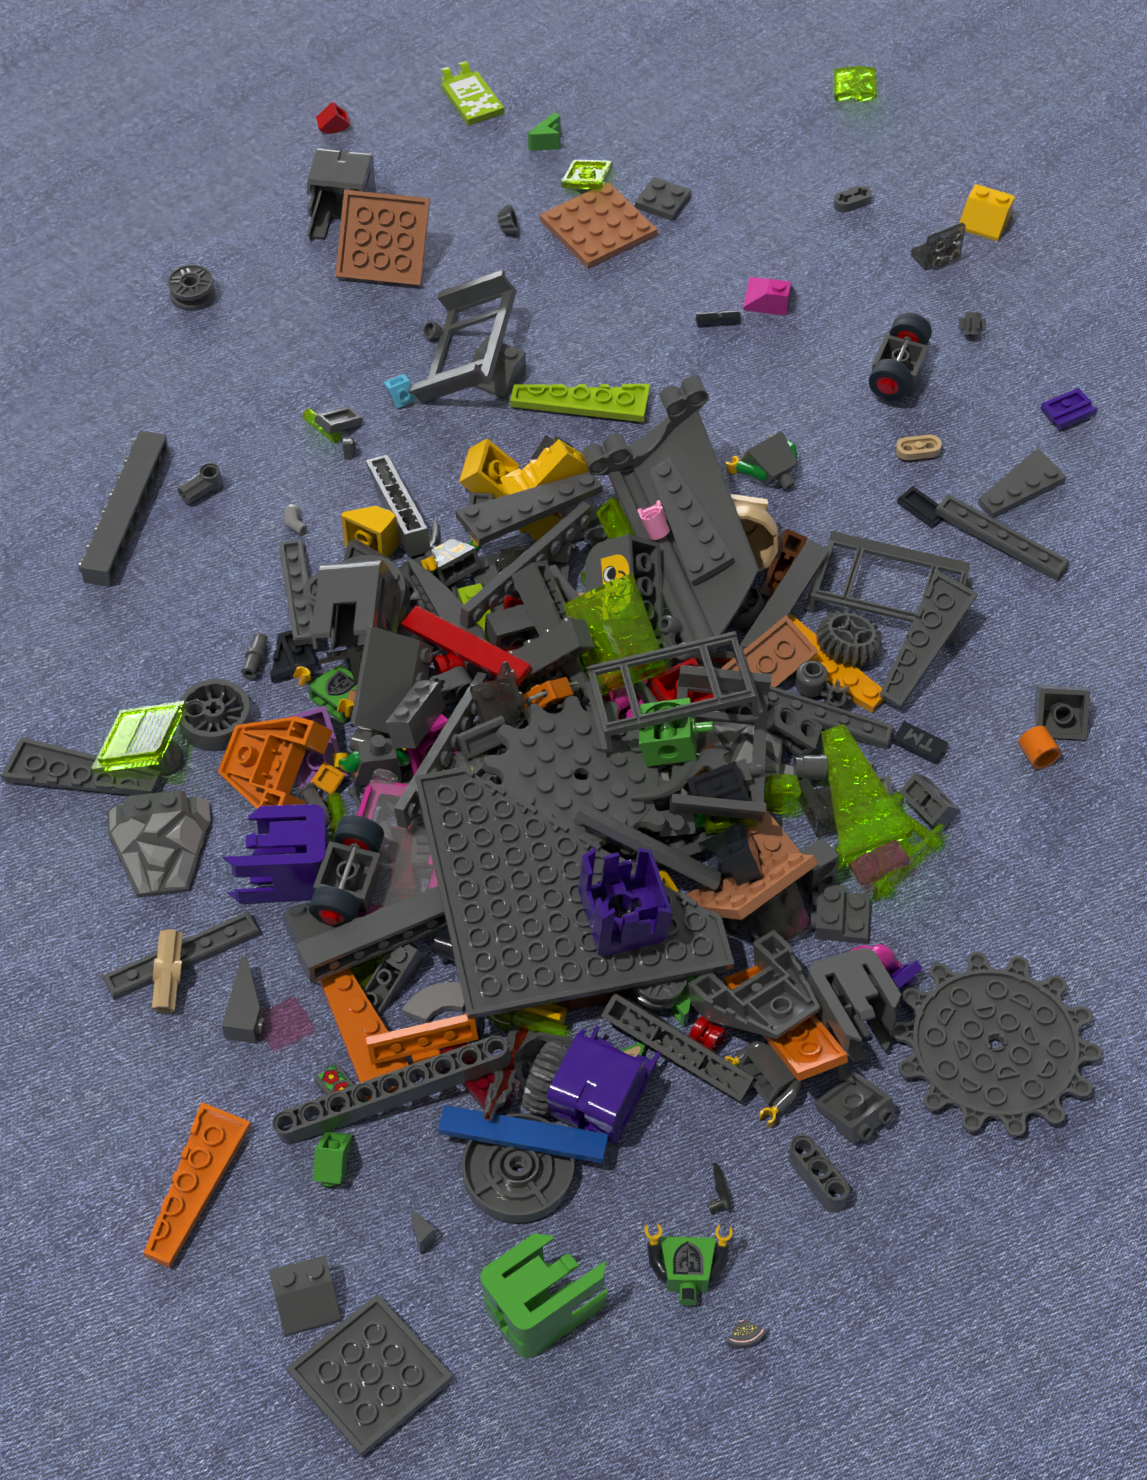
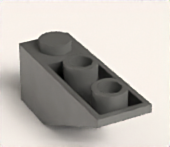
(393, 975)

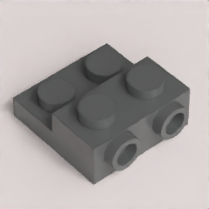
(840, 914)
(856, 1108)

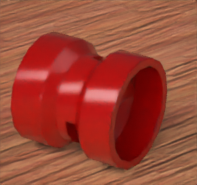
(446, 663)
(708, 1033)

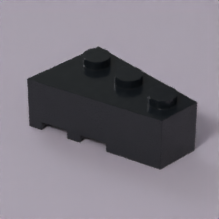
(733, 854)

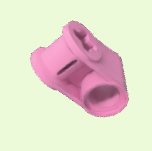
(655, 521)

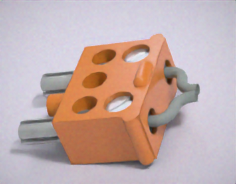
(550, 693)

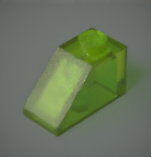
(781, 793)

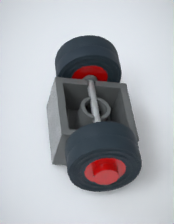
(901, 357)
(348, 872)

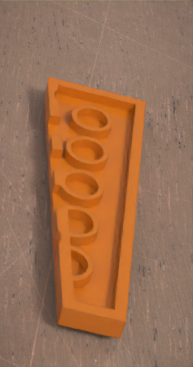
(356, 1021)
(203, 1163)

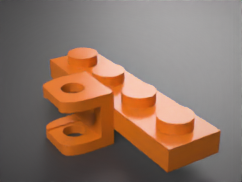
(421, 1040)

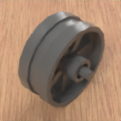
(748, 615)

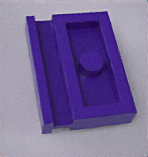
(1068, 408)

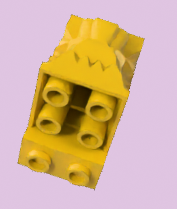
(552, 465)

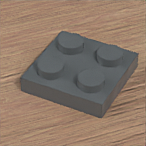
(662, 198)

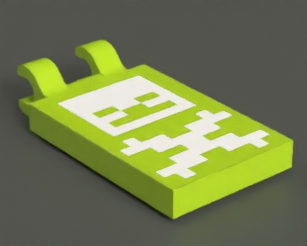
(470, 95)

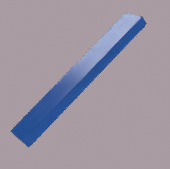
(523, 1134)

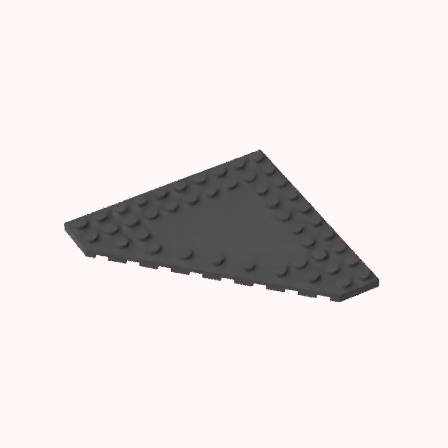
(517, 908)

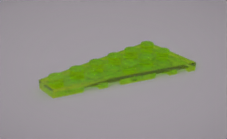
(860, 802)

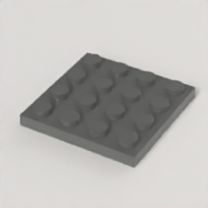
(369, 1375)

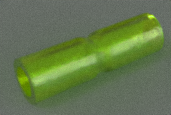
(309, 416)
(336, 810)
(536, 1024)

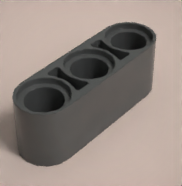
(819, 1185)

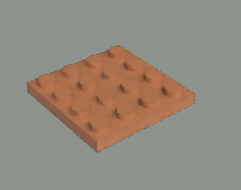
(598, 225)
(382, 237)
(737, 902)

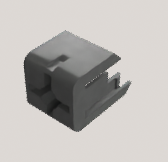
(327, 180)
(352, 599)
(851, 991)

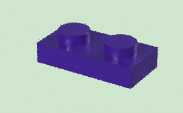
(906, 974)

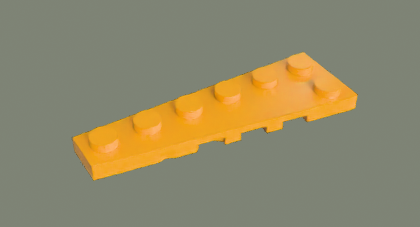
(861, 687)

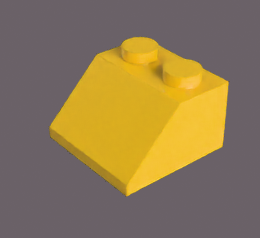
(987, 212)
(485, 467)
(372, 527)

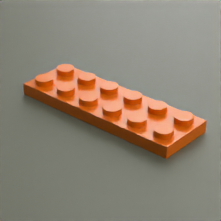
(804, 1049)

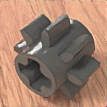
(972, 324)
(841, 690)

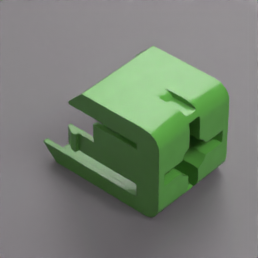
(523, 1308)

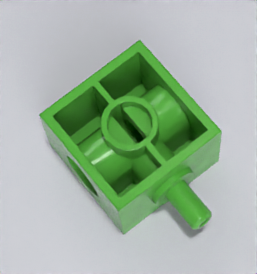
(671, 740)

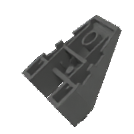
(765, 1003)

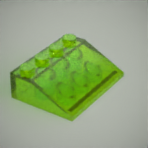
(617, 629)

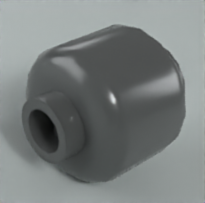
(811, 678)

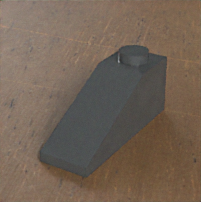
(243, 1014)

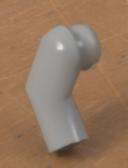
(291, 519)

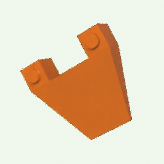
(267, 757)

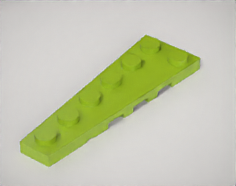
(604, 401)

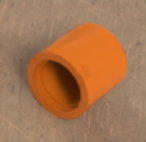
(1039, 747)

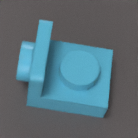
(398, 389)

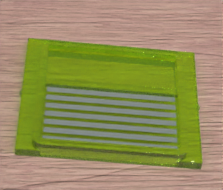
(139, 737)

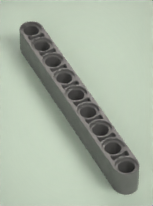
(378, 1087)

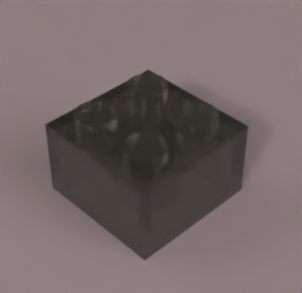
(781, 913)

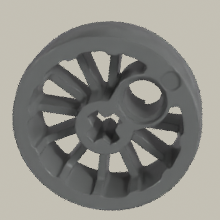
(213, 713)

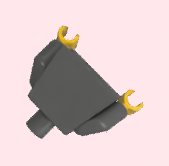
(772, 1077)

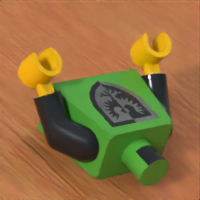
(329, 689)
(687, 1262)

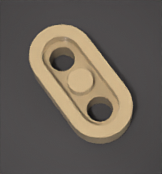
(918, 447)

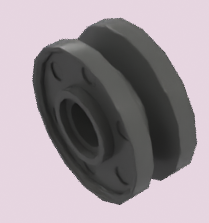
(191, 287)
(661, 994)

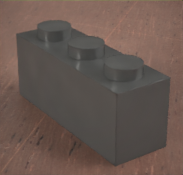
(415, 714)

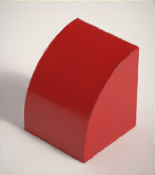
(333, 119)

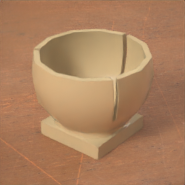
(759, 528)

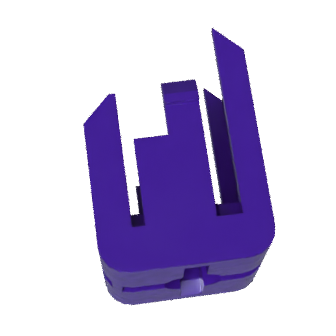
(286, 853)
(636, 893)
(598, 1086)

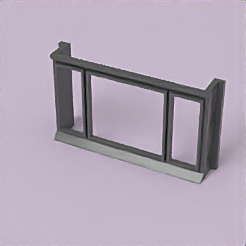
(457, 300)
(885, 550)
(729, 681)
(639, 721)

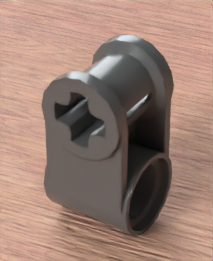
(453, 684)

